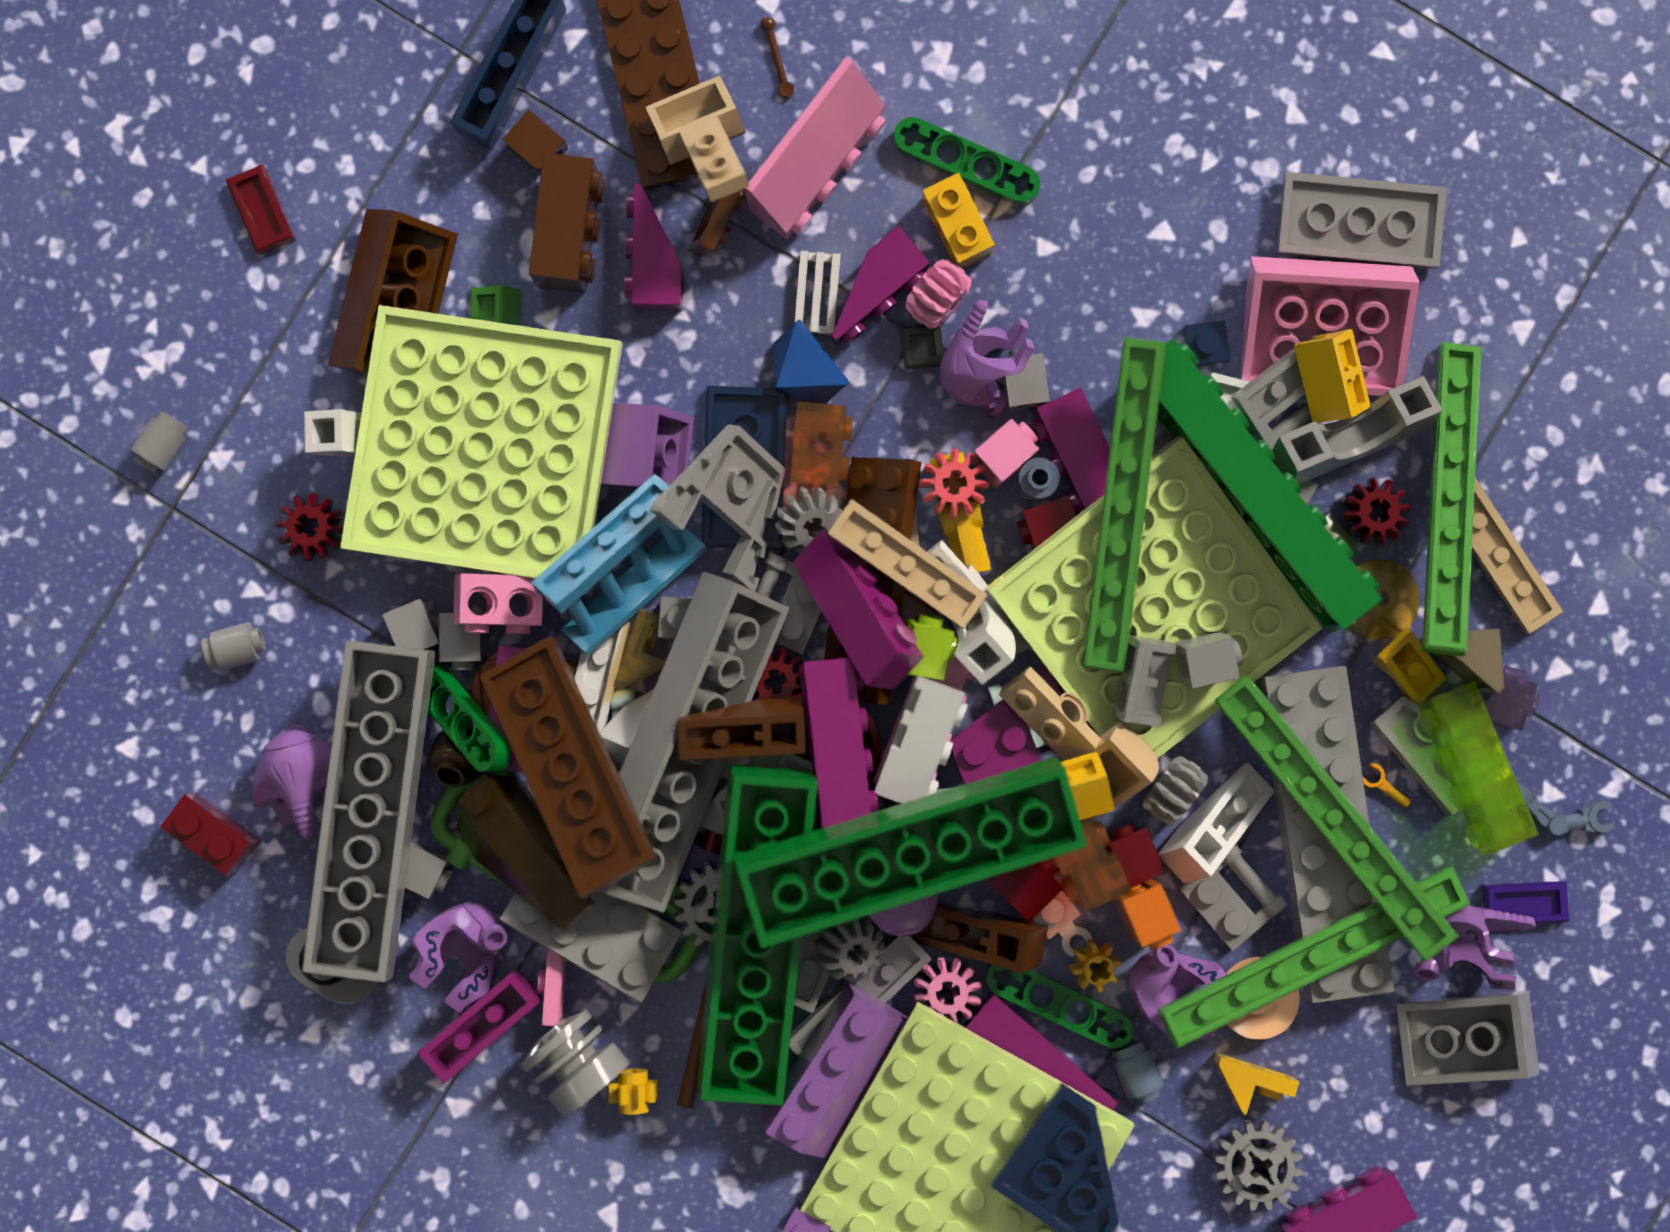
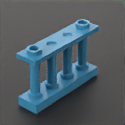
(600, 552)

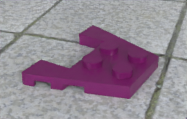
(997, 741)

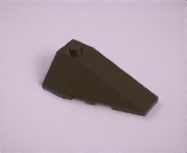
(518, 848)

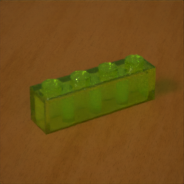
(1476, 769)

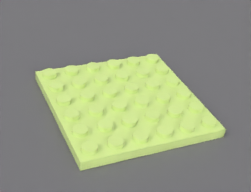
(479, 442)
(1194, 578)
(937, 1135)

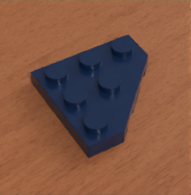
(1062, 1168)

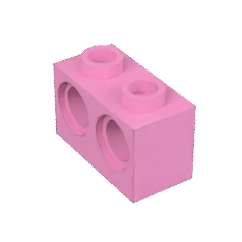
(1006, 452)
(497, 592)

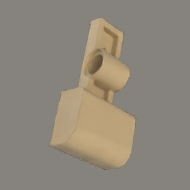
(699, 127)
(1063, 727)

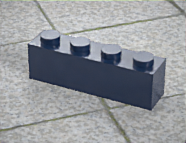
(507, 69)

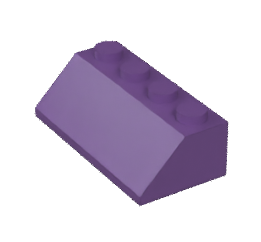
(834, 1073)

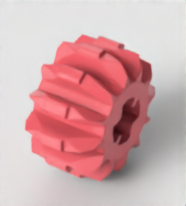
(943, 474)

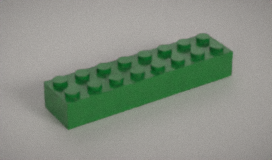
(1263, 496)
(910, 851)
(748, 985)

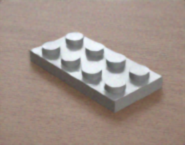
(1361, 220)
(610, 942)

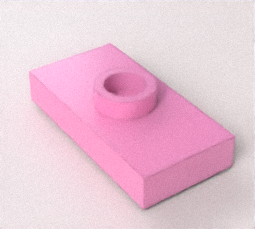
(552, 984)

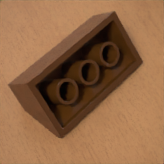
(394, 265)

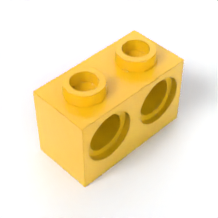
(957, 221)

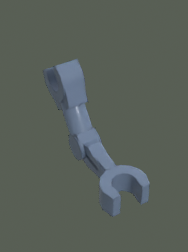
(1557, 824)

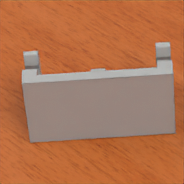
(1144, 681)

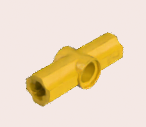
(965, 531)

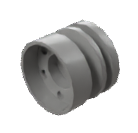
(574, 1063)

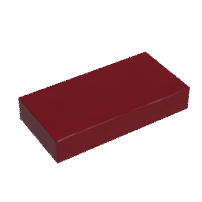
(260, 209)

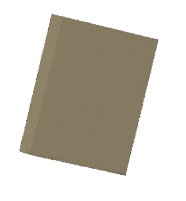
(1481, 662)

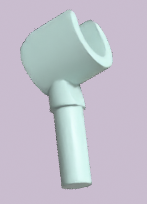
(620, 699)

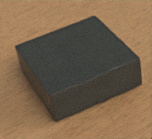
(921, 347)

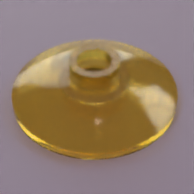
(1403, 603)

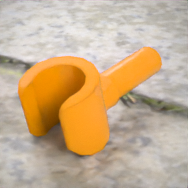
(1386, 787)

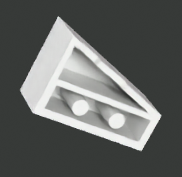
(921, 741)

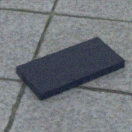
(763, 417)

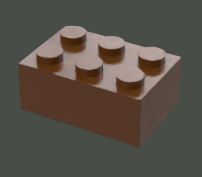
(566, 223)

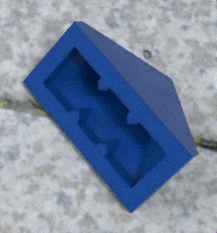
(805, 367)

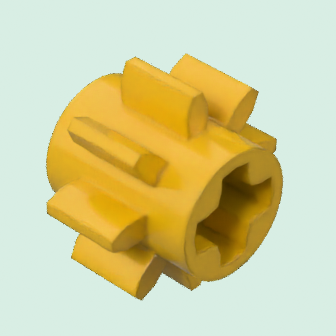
(1099, 976)
(633, 1091)

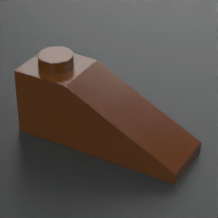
(744, 730)
(986, 937)

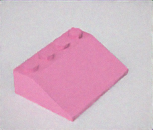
(816, 151)
(1308, 298)

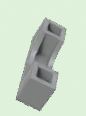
(1390, 419)

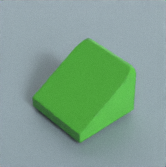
(496, 304)

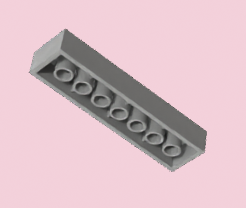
(709, 667)
(369, 811)
(1318, 880)

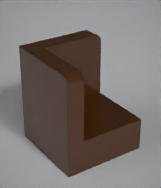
(532, 138)

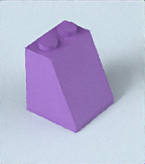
(645, 443)

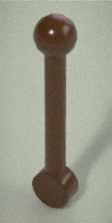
(785, 88)

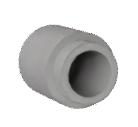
(159, 442)
(233, 646)

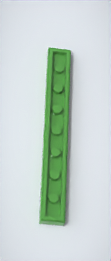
(1452, 501)
(1124, 504)
(1336, 818)
(1298, 964)

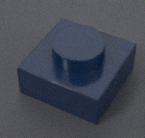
(1208, 342)

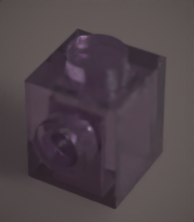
(1514, 701)

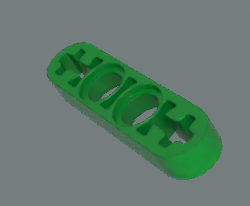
(969, 155)
(455, 724)
(1057, 1007)

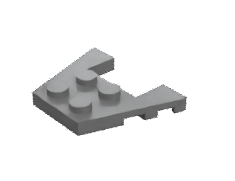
(736, 483)

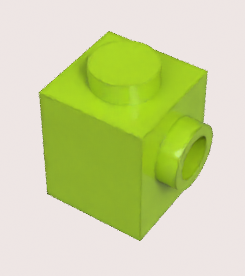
(936, 644)

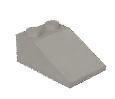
(1468, 1039)

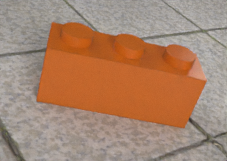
(1148, 915)

